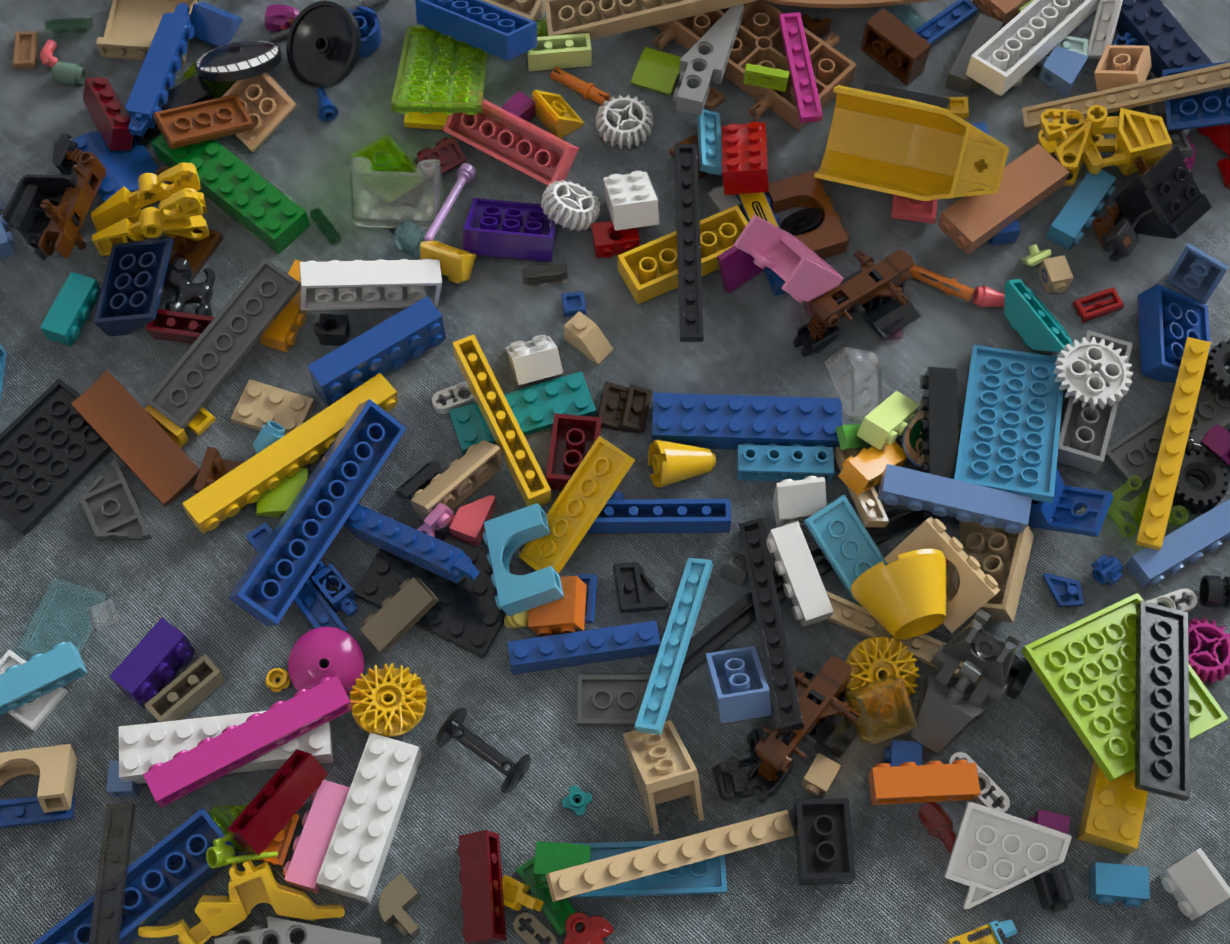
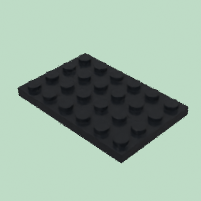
(45, 456)
(465, 609)

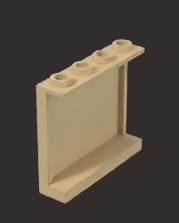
(133, 27)

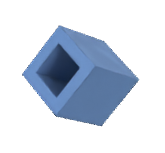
(116, 787)

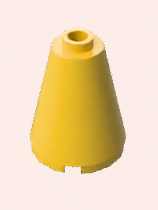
(677, 462)

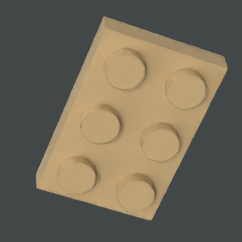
(268, 403)

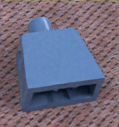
(1061, 69)

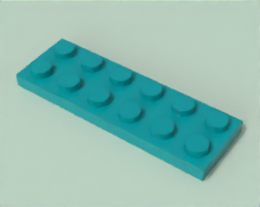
(531, 406)

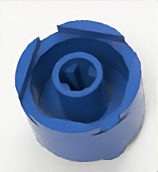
(369, 29)

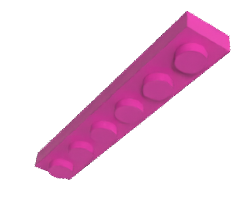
(800, 67)

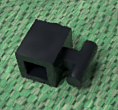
(1054, 889)

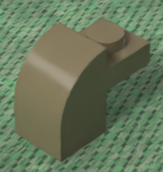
(393, 903)

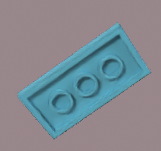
(844, 541)

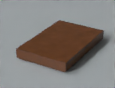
(195, 251)

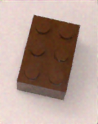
(895, 47)

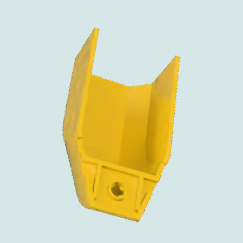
(908, 149)

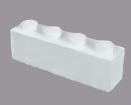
(799, 574)

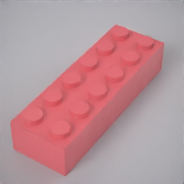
(514, 142)

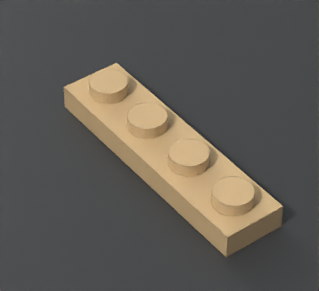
(867, 504)

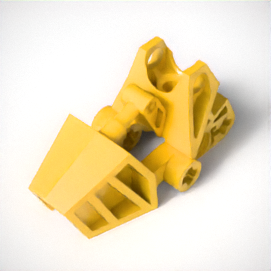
(1134, 136)
(179, 211)

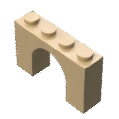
(975, 586)
(52, 764)

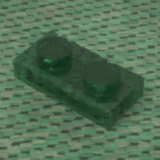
(60, 25)

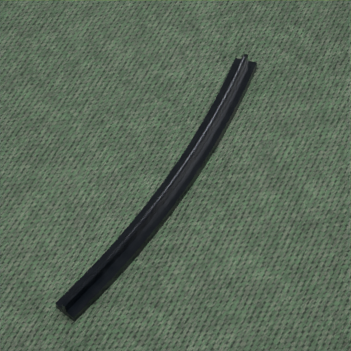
(743, 614)

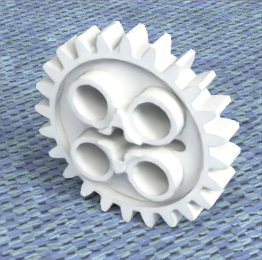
(1093, 373)

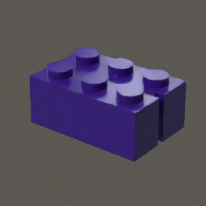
(153, 663)

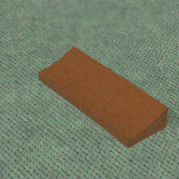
(136, 438)

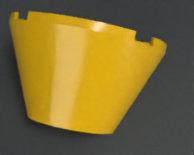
(905, 594)

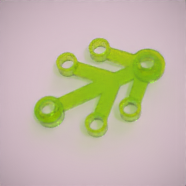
(1136, 508)

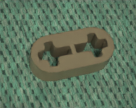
(539, 929)

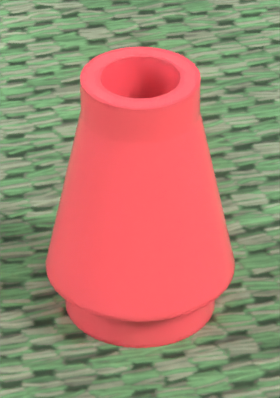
(988, 297)

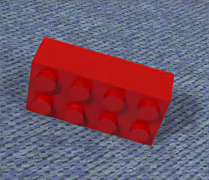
(745, 158)

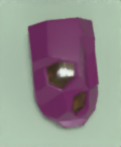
(280, 17)

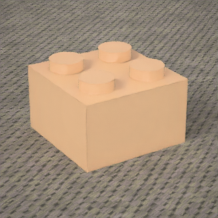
(1122, 66)

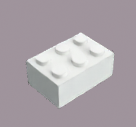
(631, 200)

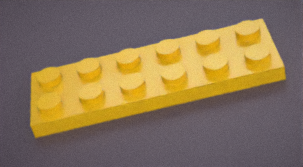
(578, 506)

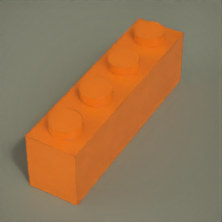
(923, 782)

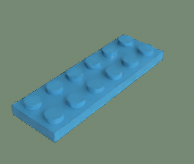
(692, 879)

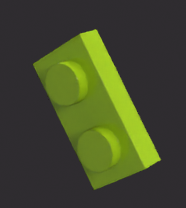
(766, 77)

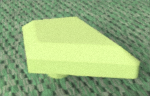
(1036, 256)

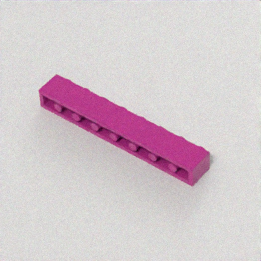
(247, 741)

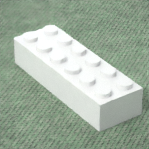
(368, 284)
(369, 818)

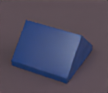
(213, 24)

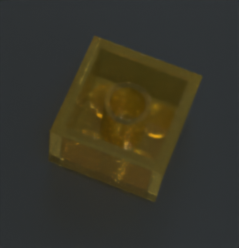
(883, 709)

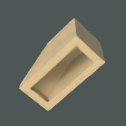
(587, 338)

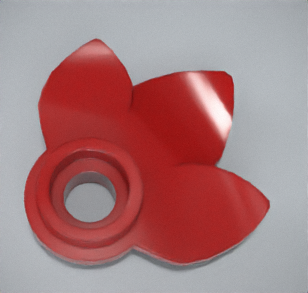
(592, 932)

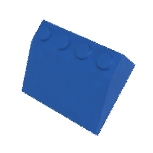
(1197, 110)
(121, 166)
(1164, 325)

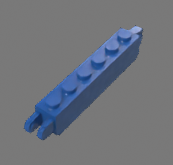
(159, 69)
(410, 544)

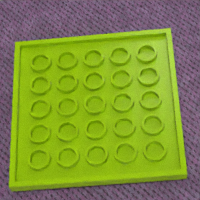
(1093, 682)

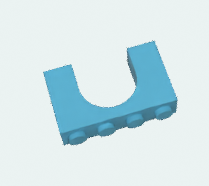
(503, 538)

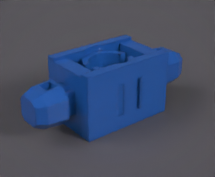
(344, 599)

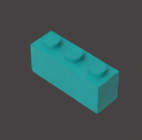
(71, 309)

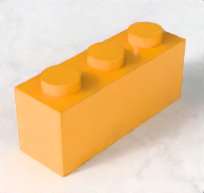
(867, 467)

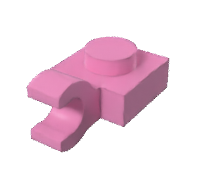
(437, 519)

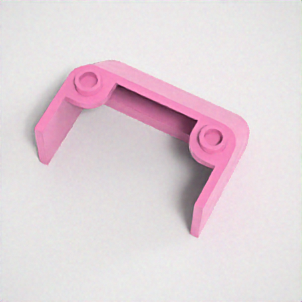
(801, 269)

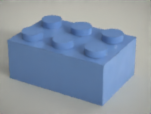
(738, 684)

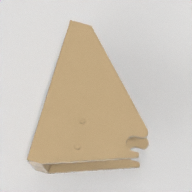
(662, 770)

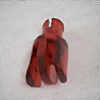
(938, 823)

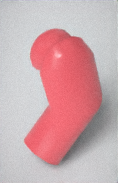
(47, 52)

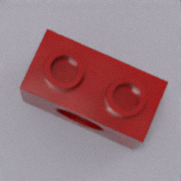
(603, 243)

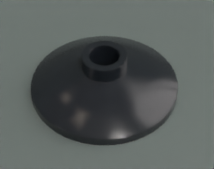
(802, 221)

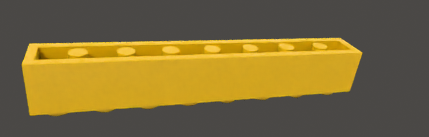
(501, 422)

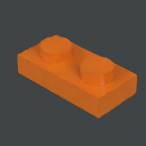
(282, 842)

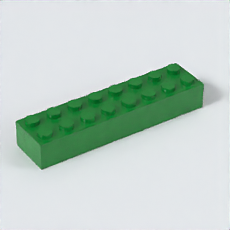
(240, 191)

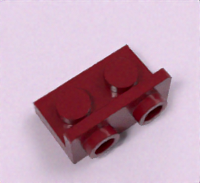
(446, 151)

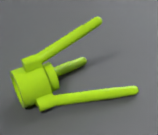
(224, 854)

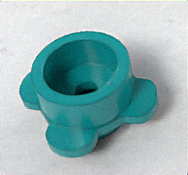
(577, 808)

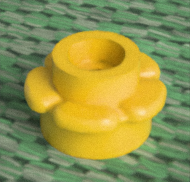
(271, 677)

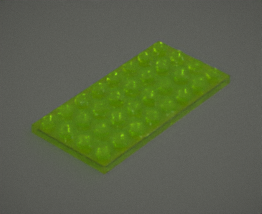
(439, 74)

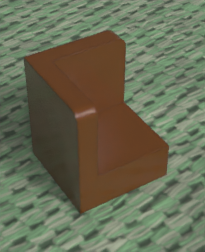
(816, 26)

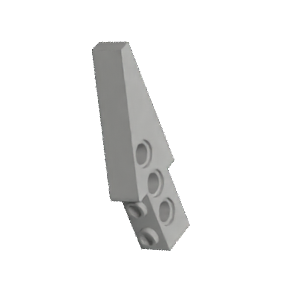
(707, 62)
(285, 931)

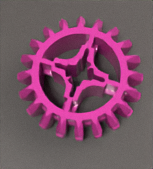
(1210, 667)

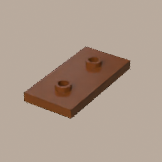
(203, 121)

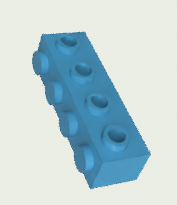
(783, 462)

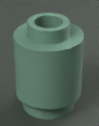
(68, 73)

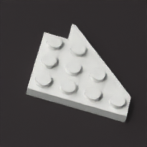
(1000, 852)

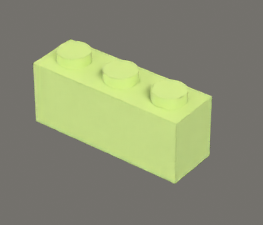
(560, 52)
(888, 420)

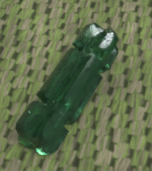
(325, 226)

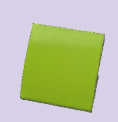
(657, 71)
(278, 500)

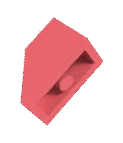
(470, 519)

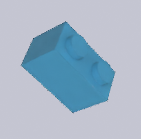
(1119, 884)

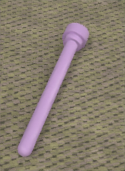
(464, 174)

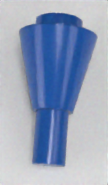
(326, 109)

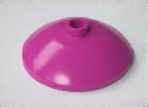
(327, 643)

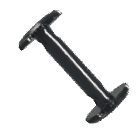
(483, 750)

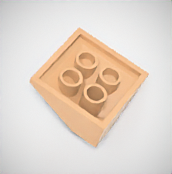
(265, 104)

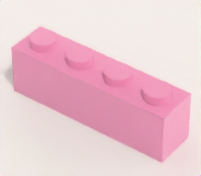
(316, 836)

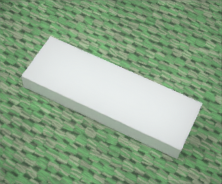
(1103, 27)

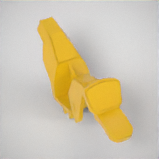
(245, 891)

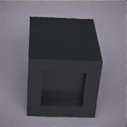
(336, 337)

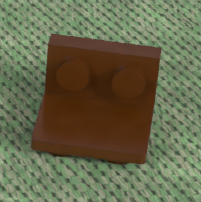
(212, 469)

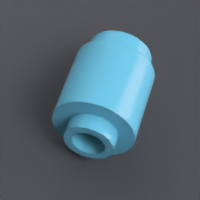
(268, 435)

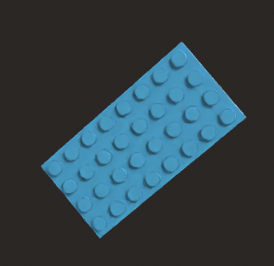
(1011, 423)

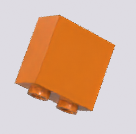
(564, 614)

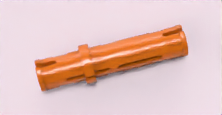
(587, 90)
(966, 293)

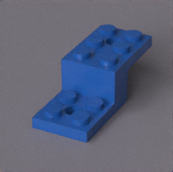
(1061, 512)

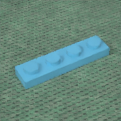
(709, 142)

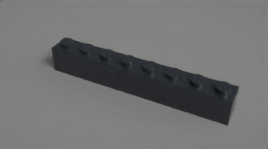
(940, 432)

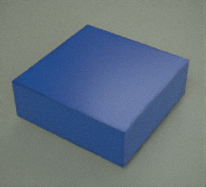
(573, 303)

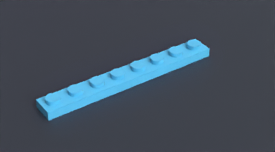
(673, 647)

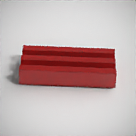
(1102, 311)

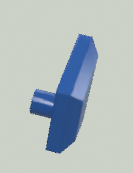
(1064, 590)

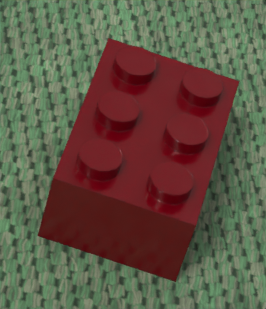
(569, 445)

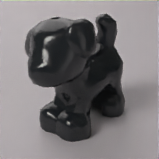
(180, 277)

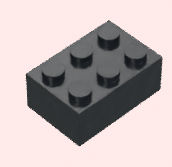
(823, 841)

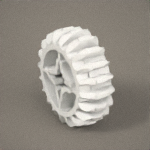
(625, 126)
(570, 205)

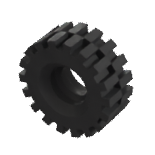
(1215, 370)
(1209, 475)

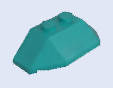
(1033, 319)

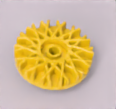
(881, 655)
(388, 700)

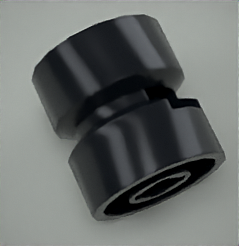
(1214, 591)

